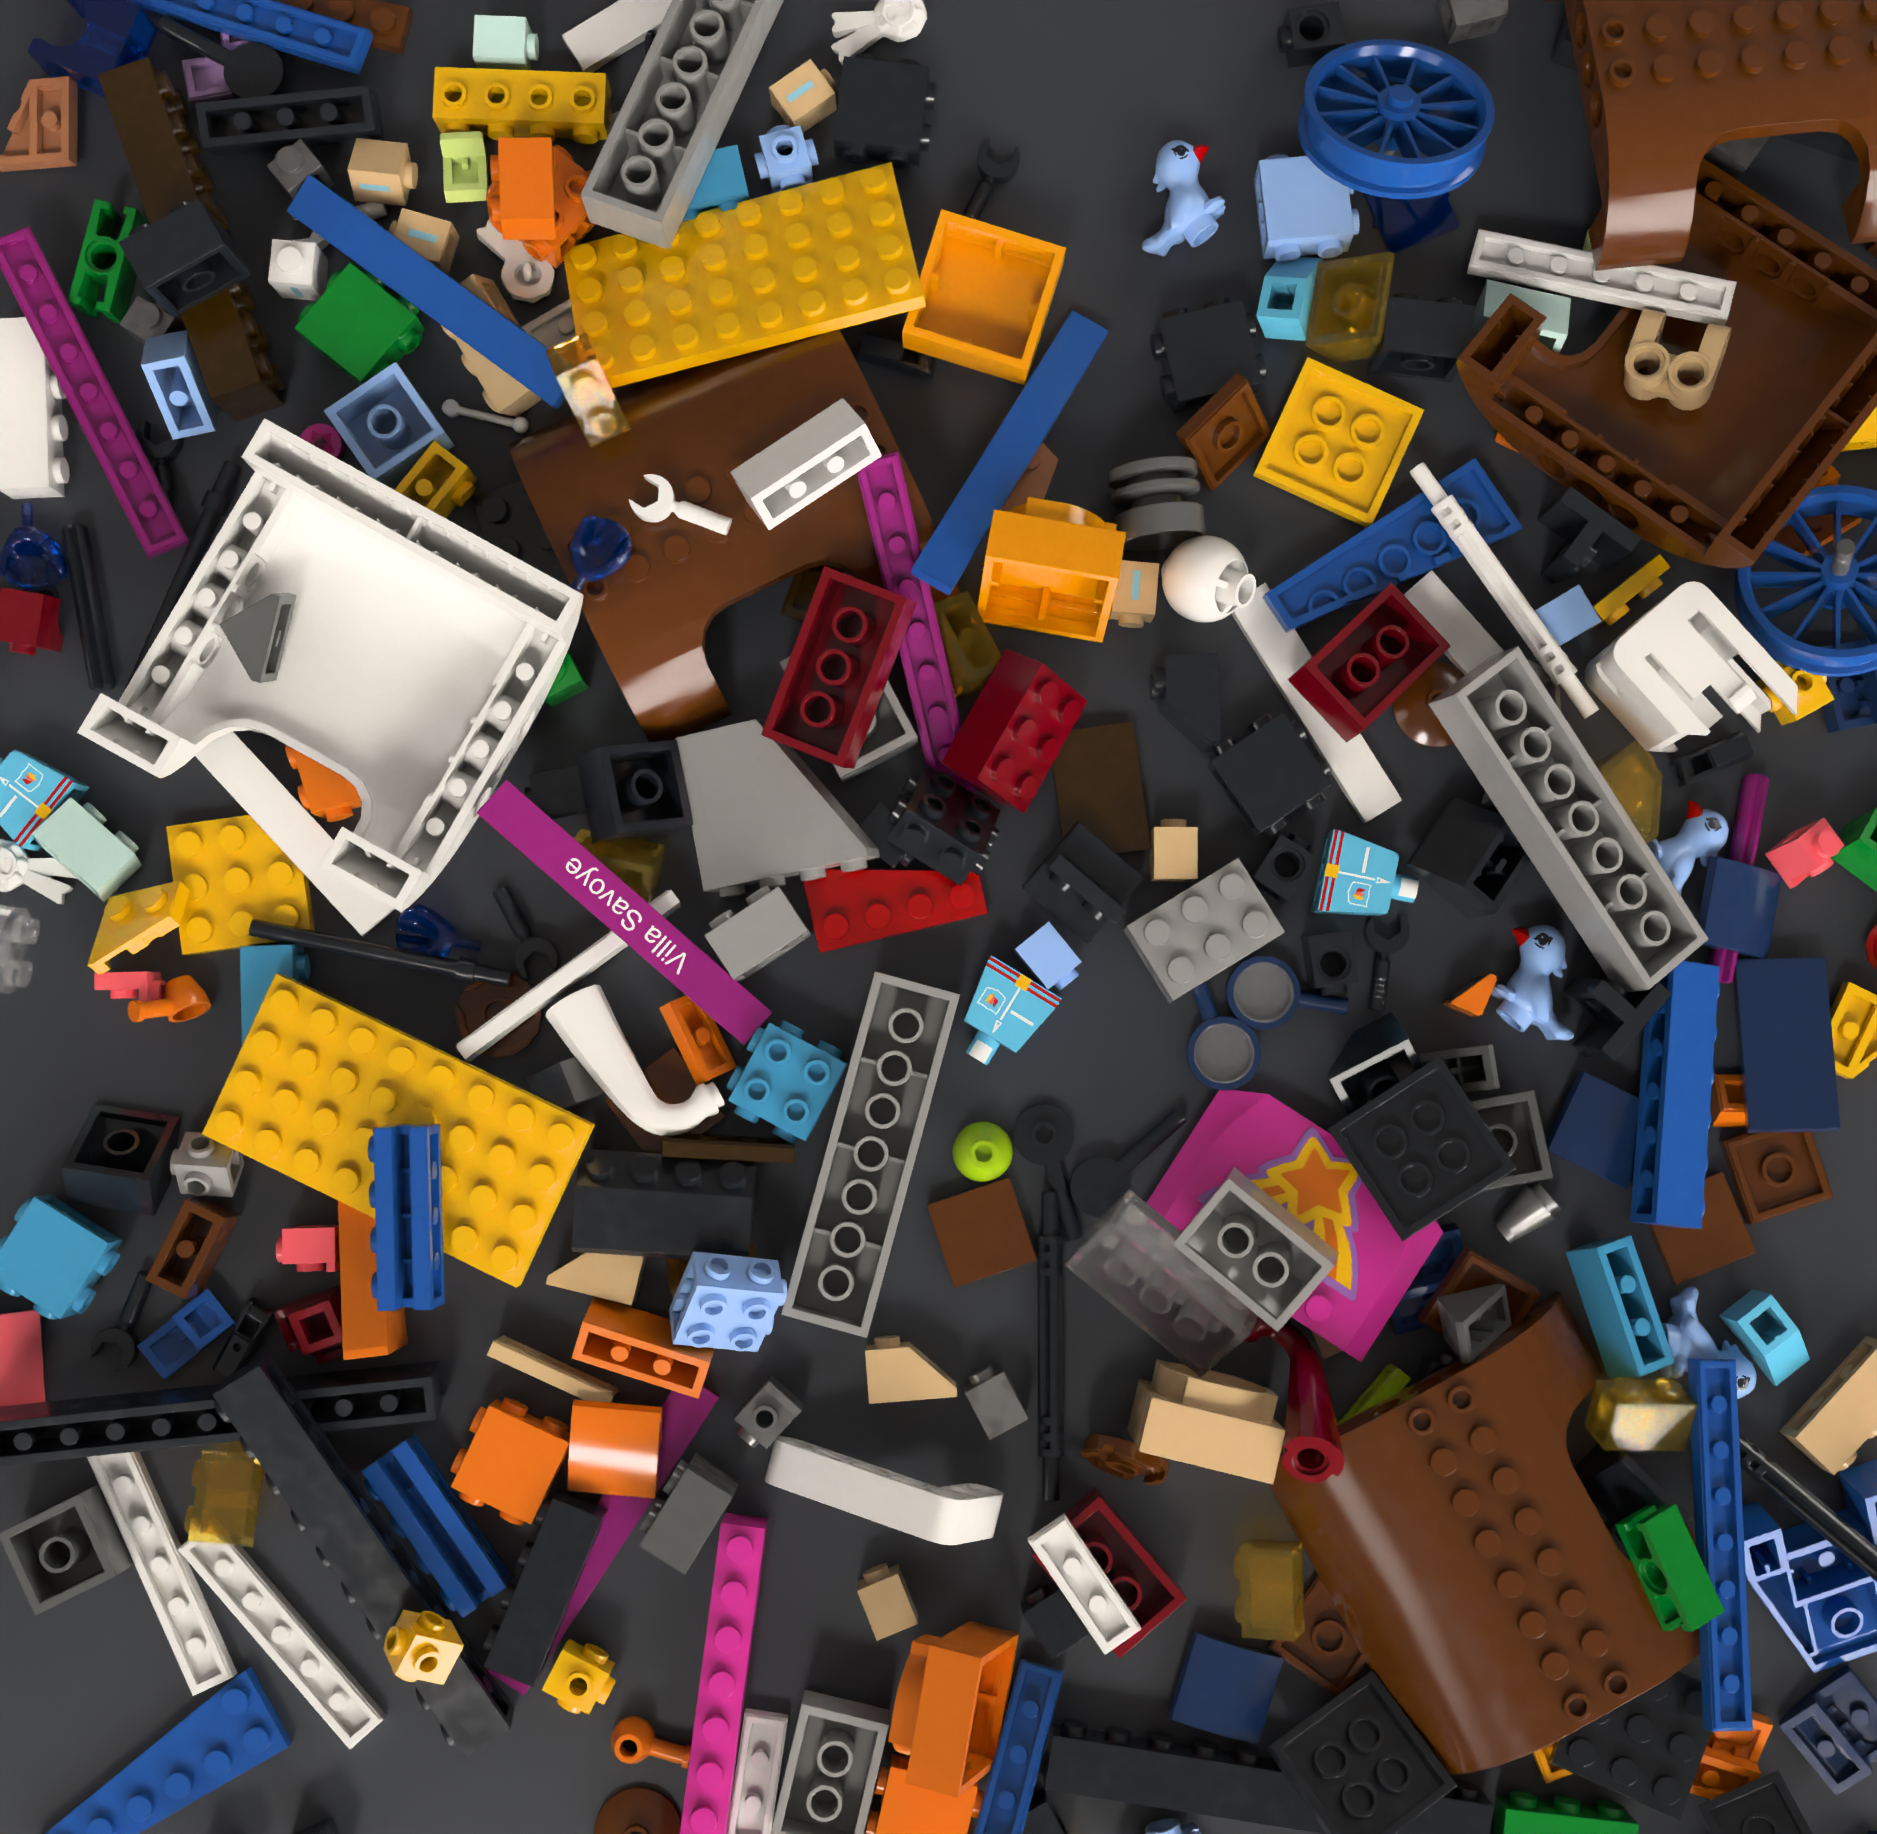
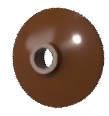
(1413, 710)
(638, 1810)

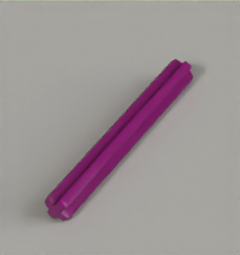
(1744, 850)

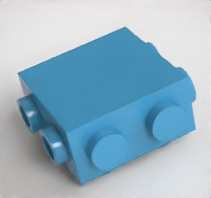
(786, 1080)
(55, 1257)

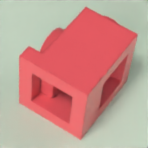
(1805, 852)
(310, 1247)

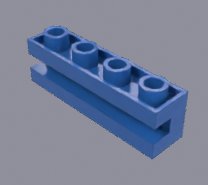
(407, 1216)
(437, 1526)

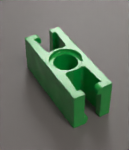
(96, 248)
(1669, 1568)

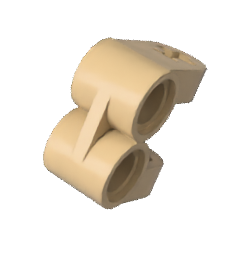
(1671, 368)

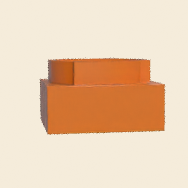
(953, 1706)

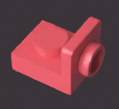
(126, 985)

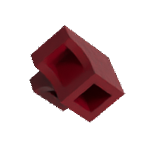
(29, 621)
(313, 1324)

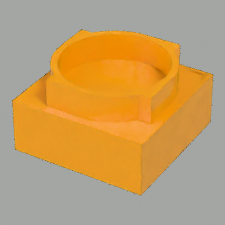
(984, 297)
(1051, 570)

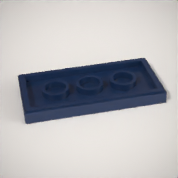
(1786, 1045)

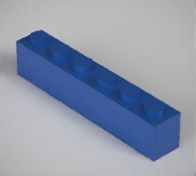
(1676, 1101)

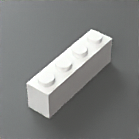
(29, 417)

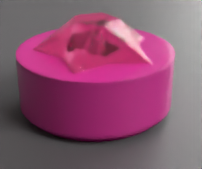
(325, 438)

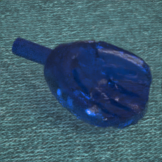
(598, 549)
(31, 555)
(429, 932)

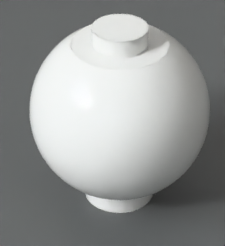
(1207, 579)

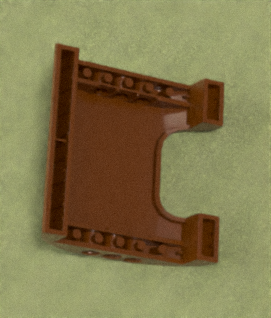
(1692, 74)
(1779, 414)
(682, 575)
(1480, 1556)

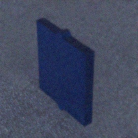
(1410, 221)

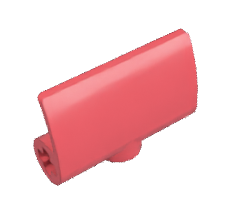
(21, 1358)

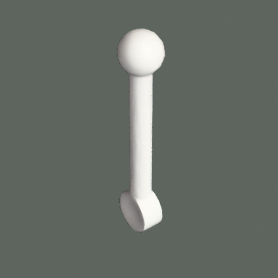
(453, 409)

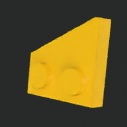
(137, 919)
(1853, 1029)

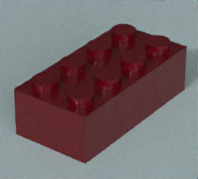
(838, 668)

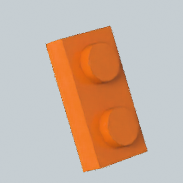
(698, 1040)

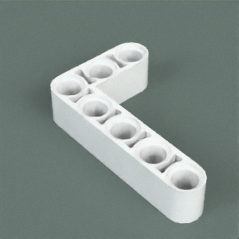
(929, 1512)

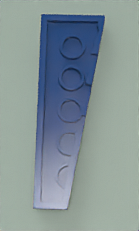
(1391, 550)
(195, 1757)

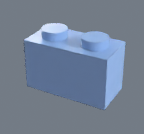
(178, 385)

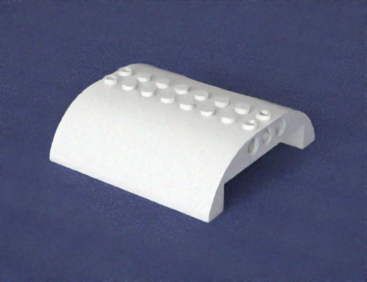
(400, 666)

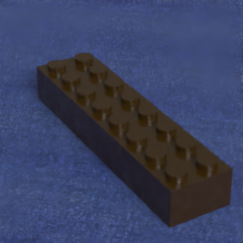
(167, 173)

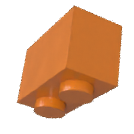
(525, 188)

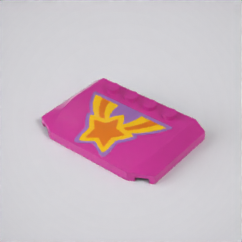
(1320, 1187)

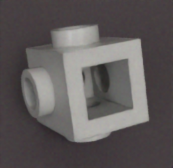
(206, 1166)

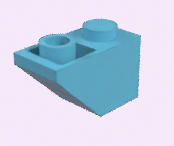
(1287, 299)
(1767, 1334)

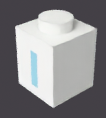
(298, 269)

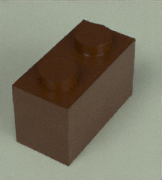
(193, 1247)

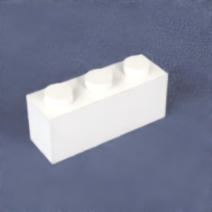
(806, 463)

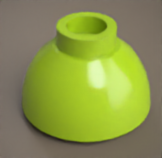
(982, 1151)

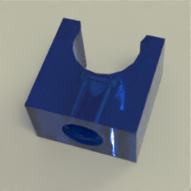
(114, 36)

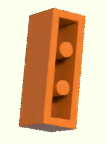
(640, 1348)

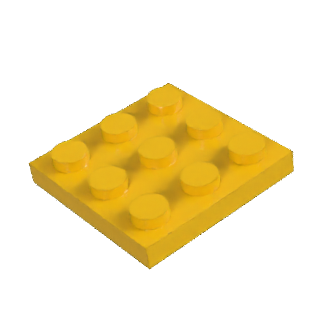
(1338, 442)
(232, 879)

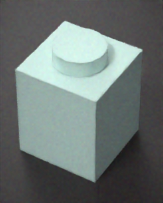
(504, 43)

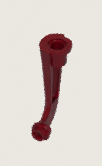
(1312, 1433)

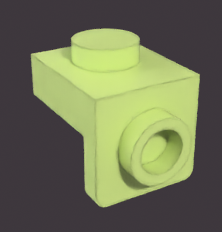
(464, 166)

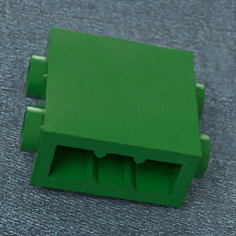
(360, 324)

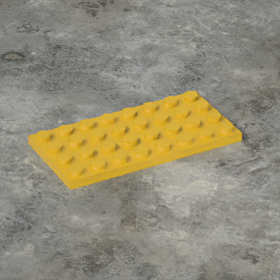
(747, 277)
(328, 1074)

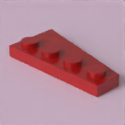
(887, 903)

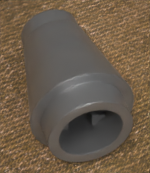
(1526, 1213)

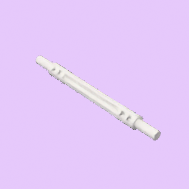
(1504, 590)

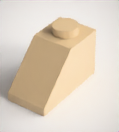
(602, 1276)
(903, 1373)

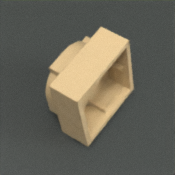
(1208, 1421)

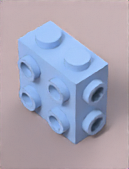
(1302, 210)
(726, 1302)

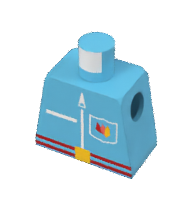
(31, 795)
(1359, 878)
(1006, 1010)

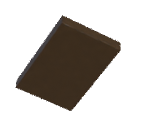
(1102, 786)

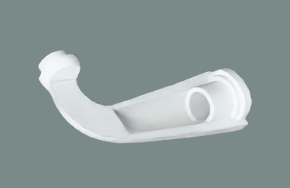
(598, 1043)

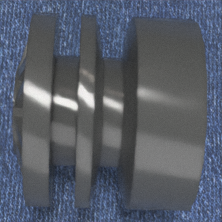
(1156, 494)

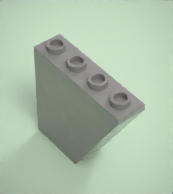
(763, 813)

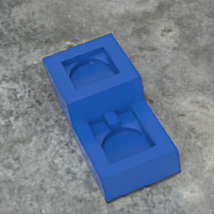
(186, 1334)

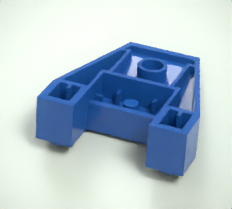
(1810, 1585)

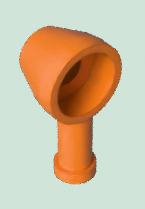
(182, 1002)
(643, 1734)

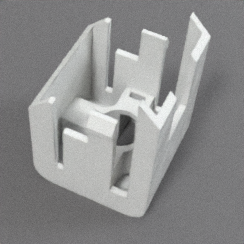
(1673, 653)

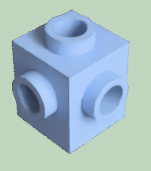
(786, 158)

